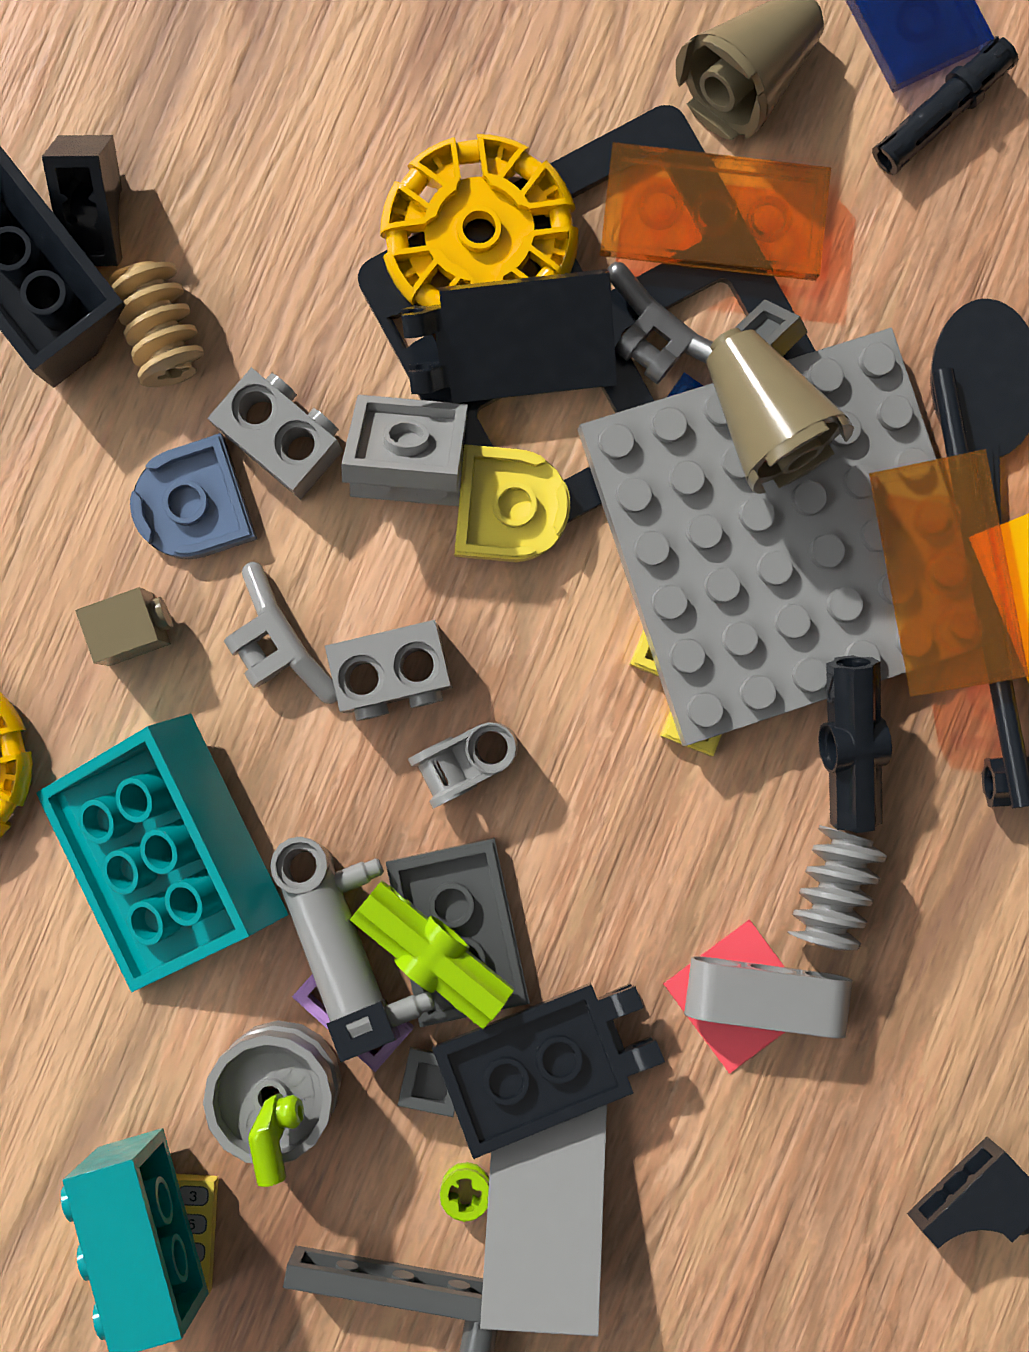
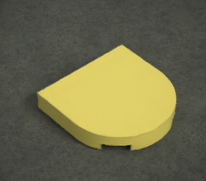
(509, 505)

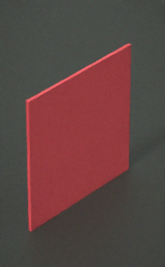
(731, 1043)

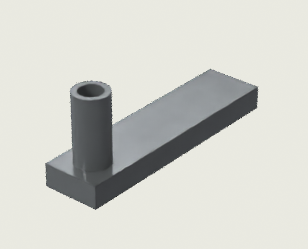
(393, 1286)

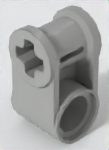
(461, 762)

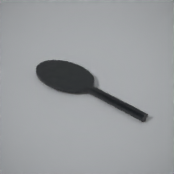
(990, 360)

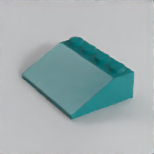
(161, 851)

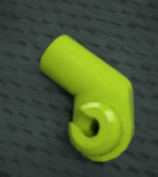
(265, 1137)

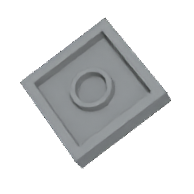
(405, 450)

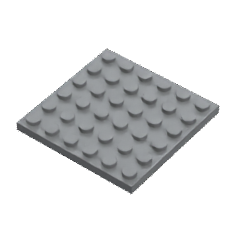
(746, 586)

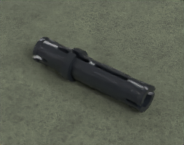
(962, 90)

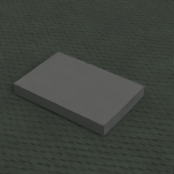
(469, 895)

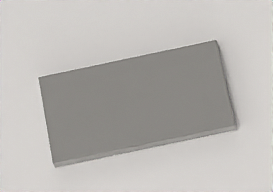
(546, 1230)

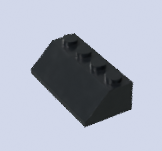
(51, 294)

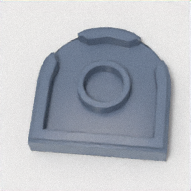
(192, 501)

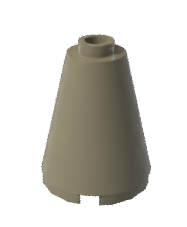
(747, 64)
(772, 410)

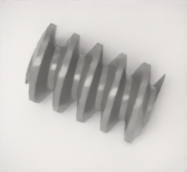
(838, 890)

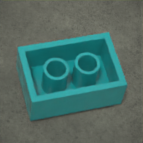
(135, 1243)

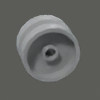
(280, 1057)

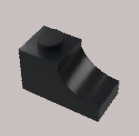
(86, 193)
(977, 1194)

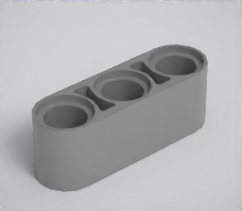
(768, 997)

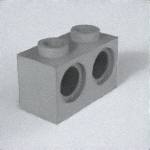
(270, 440)
(387, 654)

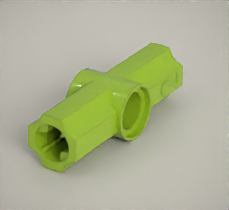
(432, 954)

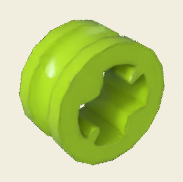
(451, 1201)

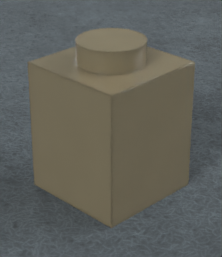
(125, 626)

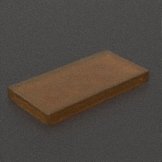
(715, 211)
(948, 574)

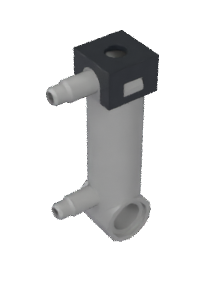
(335, 952)

